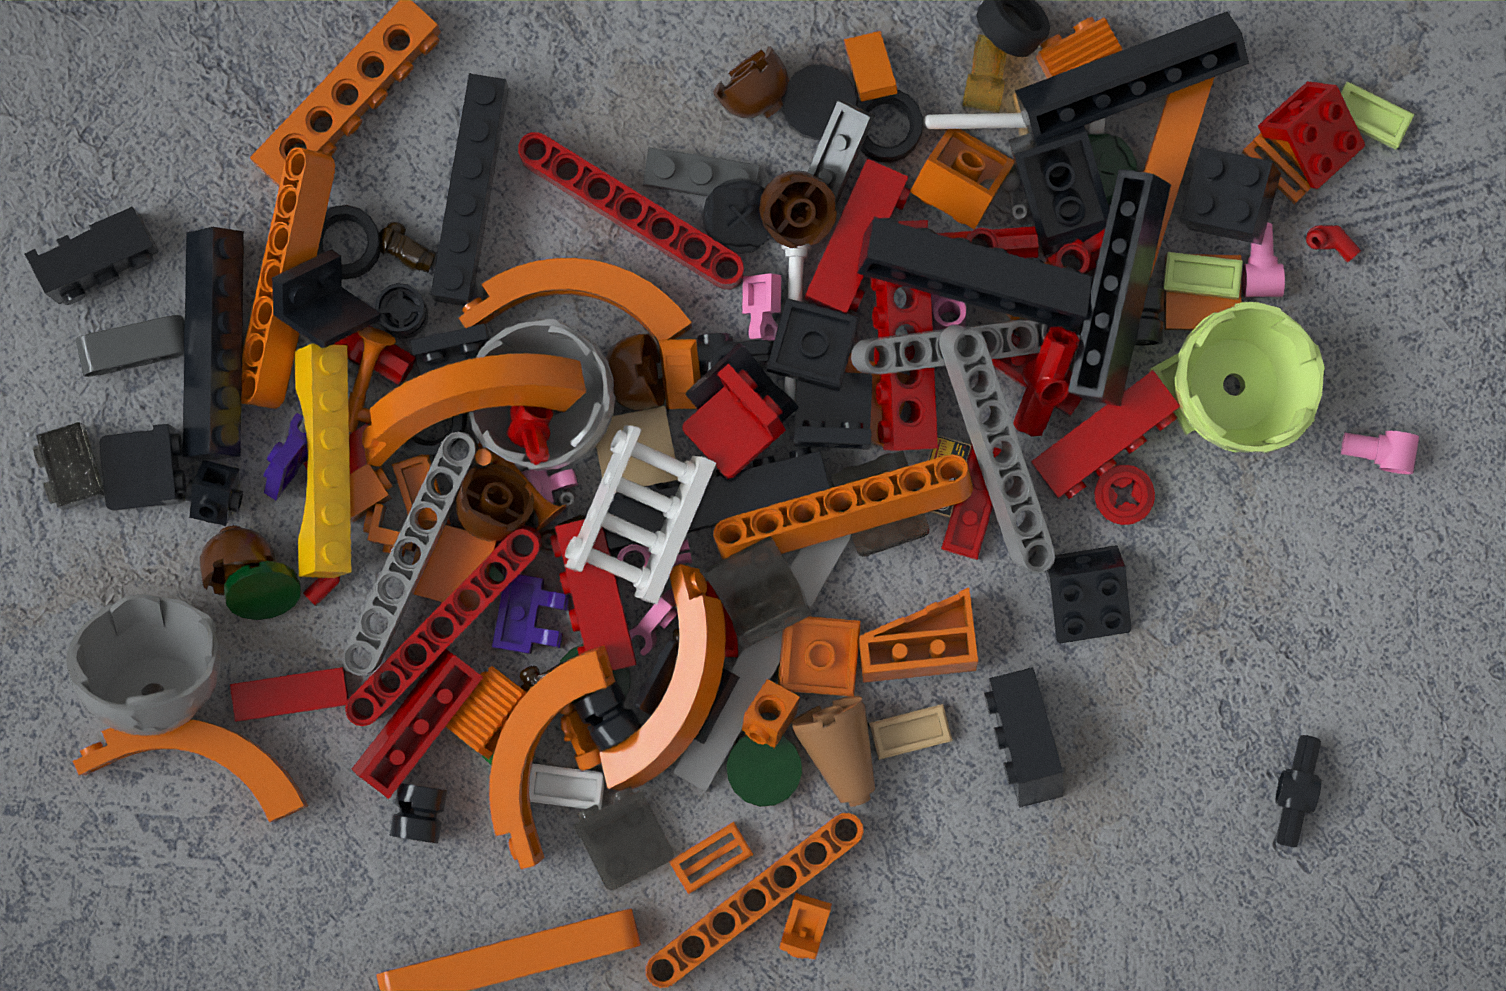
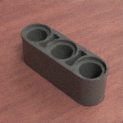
(131, 345)

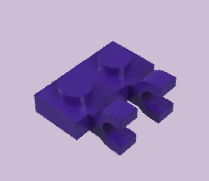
(286, 460)
(519, 615)

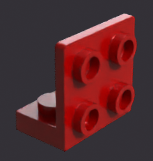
(1317, 130)

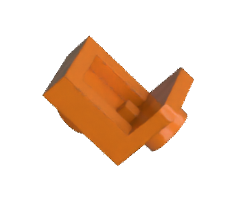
(379, 535)
(805, 926)

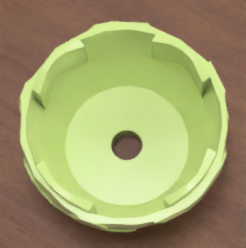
(1276, 371)

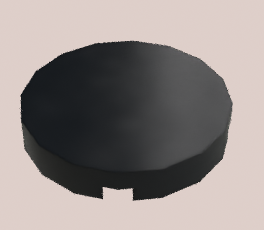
(813, 97)
(734, 216)

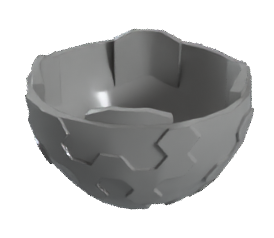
(572, 432)
(142, 650)

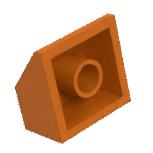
(954, 176)

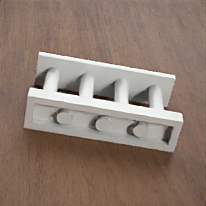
(662, 544)

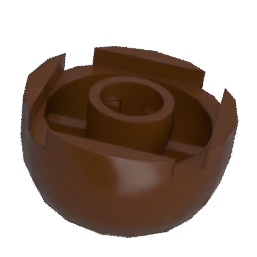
(755, 86)
(797, 209)
(636, 372)
(493, 502)
(230, 551)

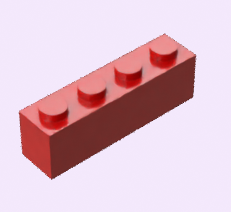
(836, 278)
(1105, 435)
(596, 601)
(416, 723)

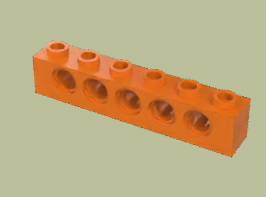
(402, 19)

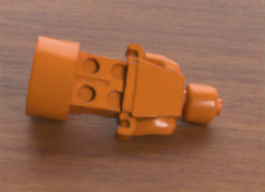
(587, 753)

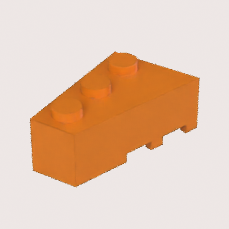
(923, 643)

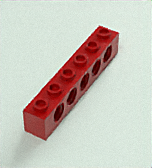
(919, 390)

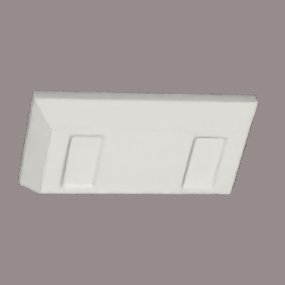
(566, 786)

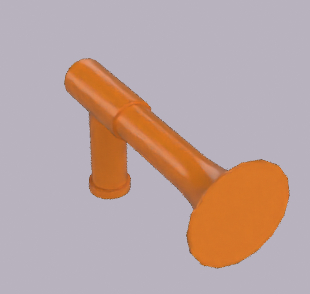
(374, 343)
(543, 508)

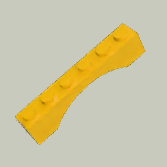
(326, 522)

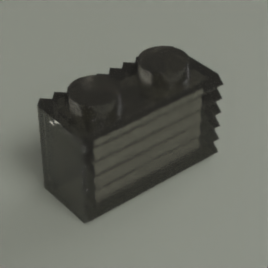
(69, 466)

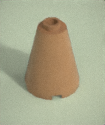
(840, 747)

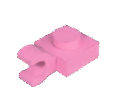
(760, 301)
(548, 484)
(660, 614)

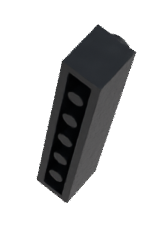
(1132, 77)
(469, 189)
(974, 274)
(1119, 287)
(213, 344)
(725, 497)

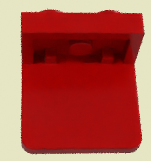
(734, 423)

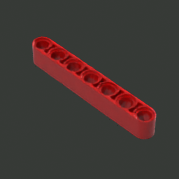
(621, 194)
(430, 639)

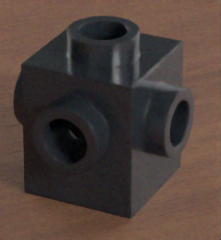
(214, 501)

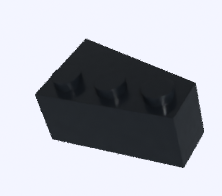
(93, 256)
(1025, 737)

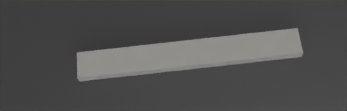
(754, 667)

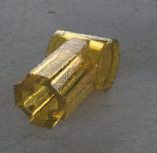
(985, 83)

